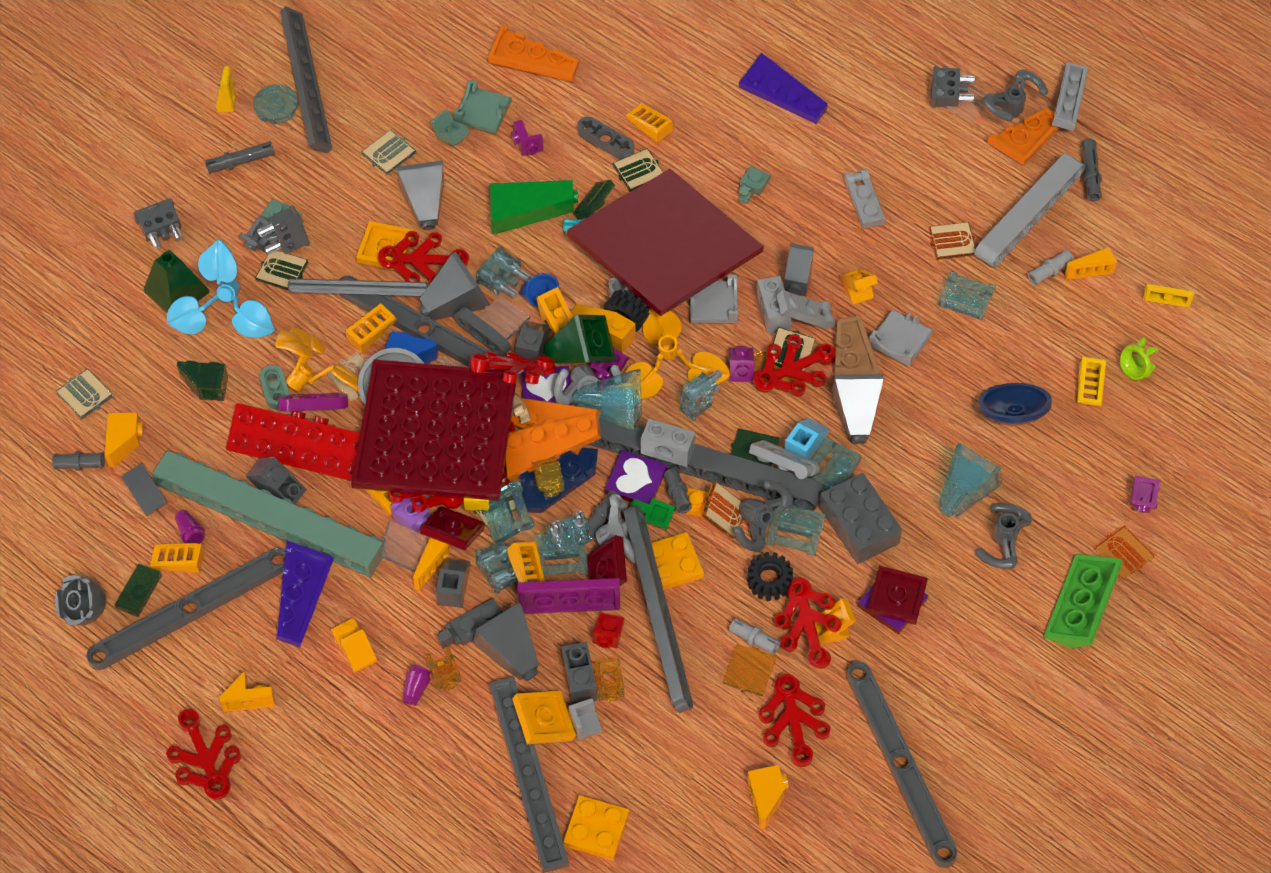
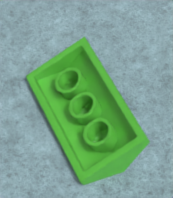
(1083, 600)

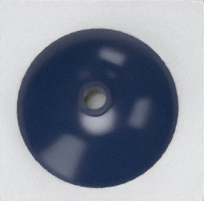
(1015, 403)

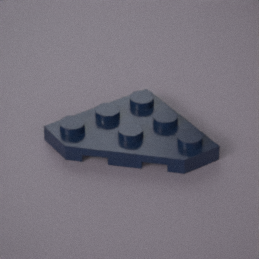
(574, 471)

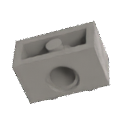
(767, 298)
(667, 442)

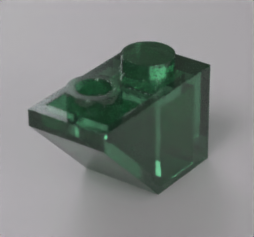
(204, 379)

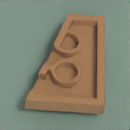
(853, 349)

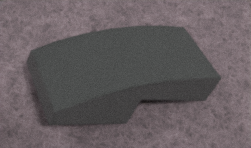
(144, 489)

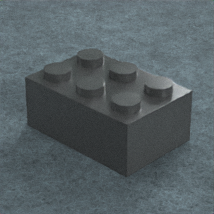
(860, 518)

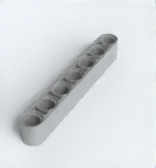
(1029, 210)

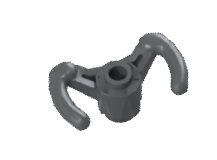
(1013, 99)
(760, 515)
(1006, 534)

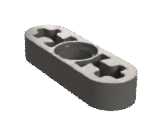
(600, 130)
(482, 331)

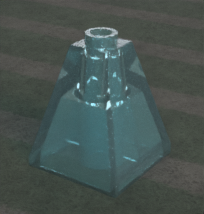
(615, 397)
(967, 481)

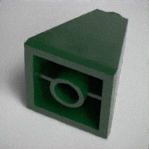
(172, 280)
(582, 341)

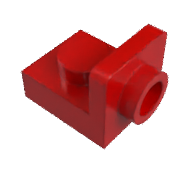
(608, 630)

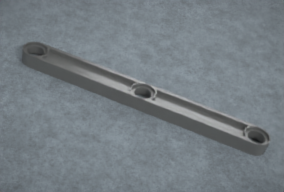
(409, 321)
(658, 609)
(173, 617)
(909, 778)

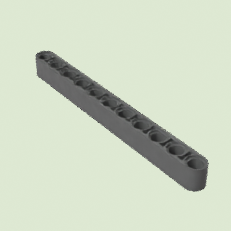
(718, 467)

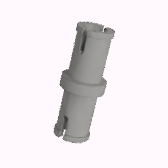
(1050, 267)
(754, 636)

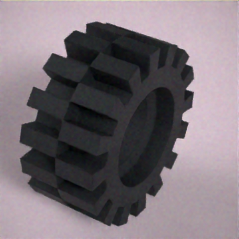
(629, 307)
(769, 563)

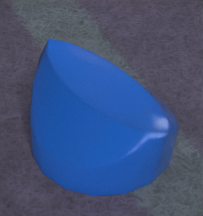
(537, 286)

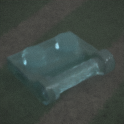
(965, 300)
(840, 465)
(500, 515)
(798, 522)
(545, 554)

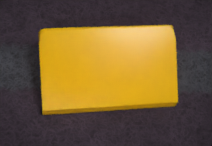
(1168, 295)

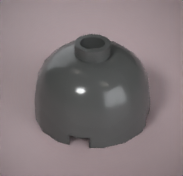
(80, 600)

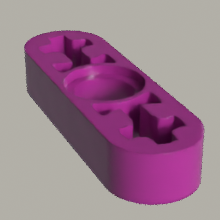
(307, 402)

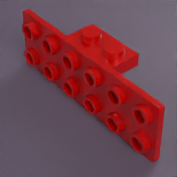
(294, 440)

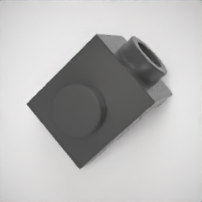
(252, 239)

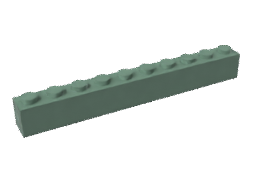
(268, 513)

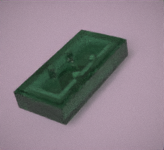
(594, 199)
(138, 590)

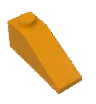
(620, 328)

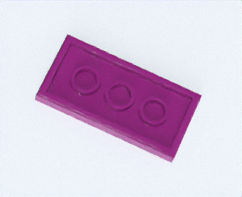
(569, 596)

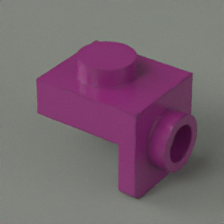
(527, 145)
(741, 364)
(603, 370)
(1144, 494)

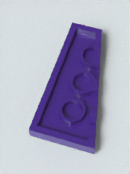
(780, 88)
(301, 587)

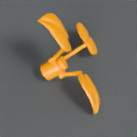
(664, 332)
(302, 344)

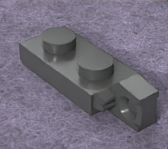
(464, 627)

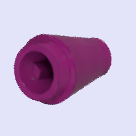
(189, 528)
(415, 684)

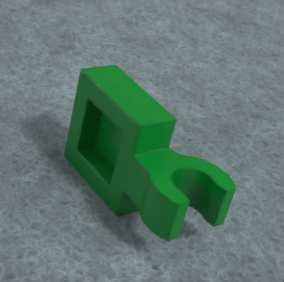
(657, 513)

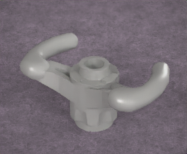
(579, 376)
(616, 526)

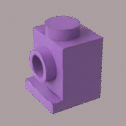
(404, 515)

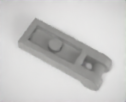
(864, 199)
(806, 310)
(784, 459)

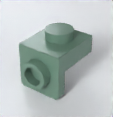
(448, 129)

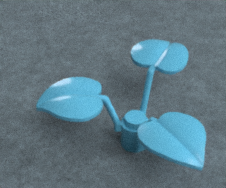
(219, 264)

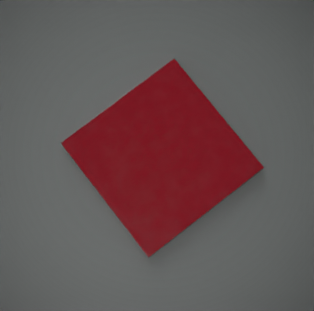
(665, 241)
(434, 430)

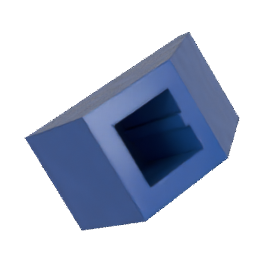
(424, 348)

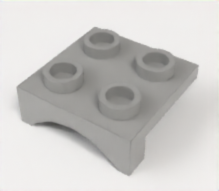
(716, 303)
(900, 337)

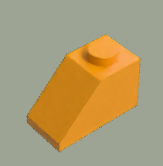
(122, 436)
(767, 792)

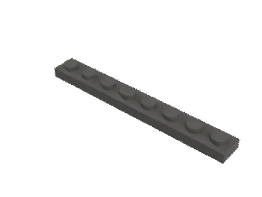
(306, 80)
(529, 779)

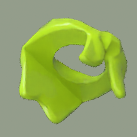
(1137, 366)

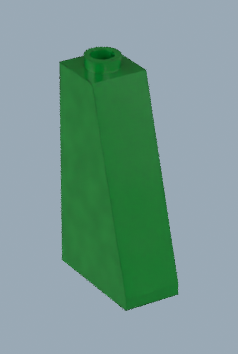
(529, 202)

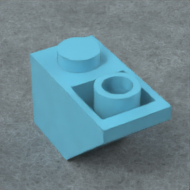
(806, 437)

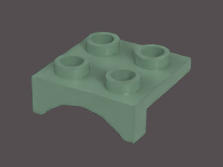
(482, 108)

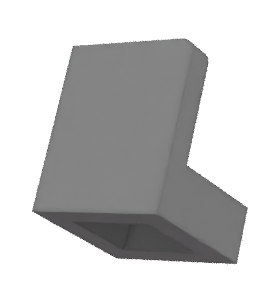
(584, 719)

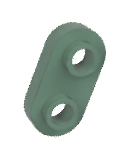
(275, 388)

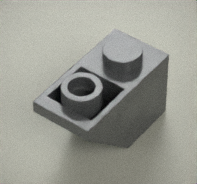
(274, 477)
(452, 582)
(579, 672)

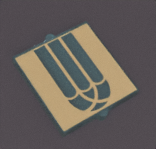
(388, 152)
(84, 393)

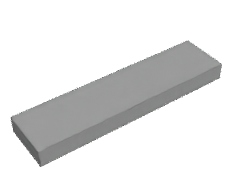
(1070, 96)

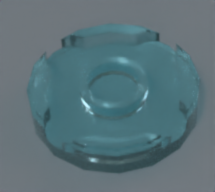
(275, 104)

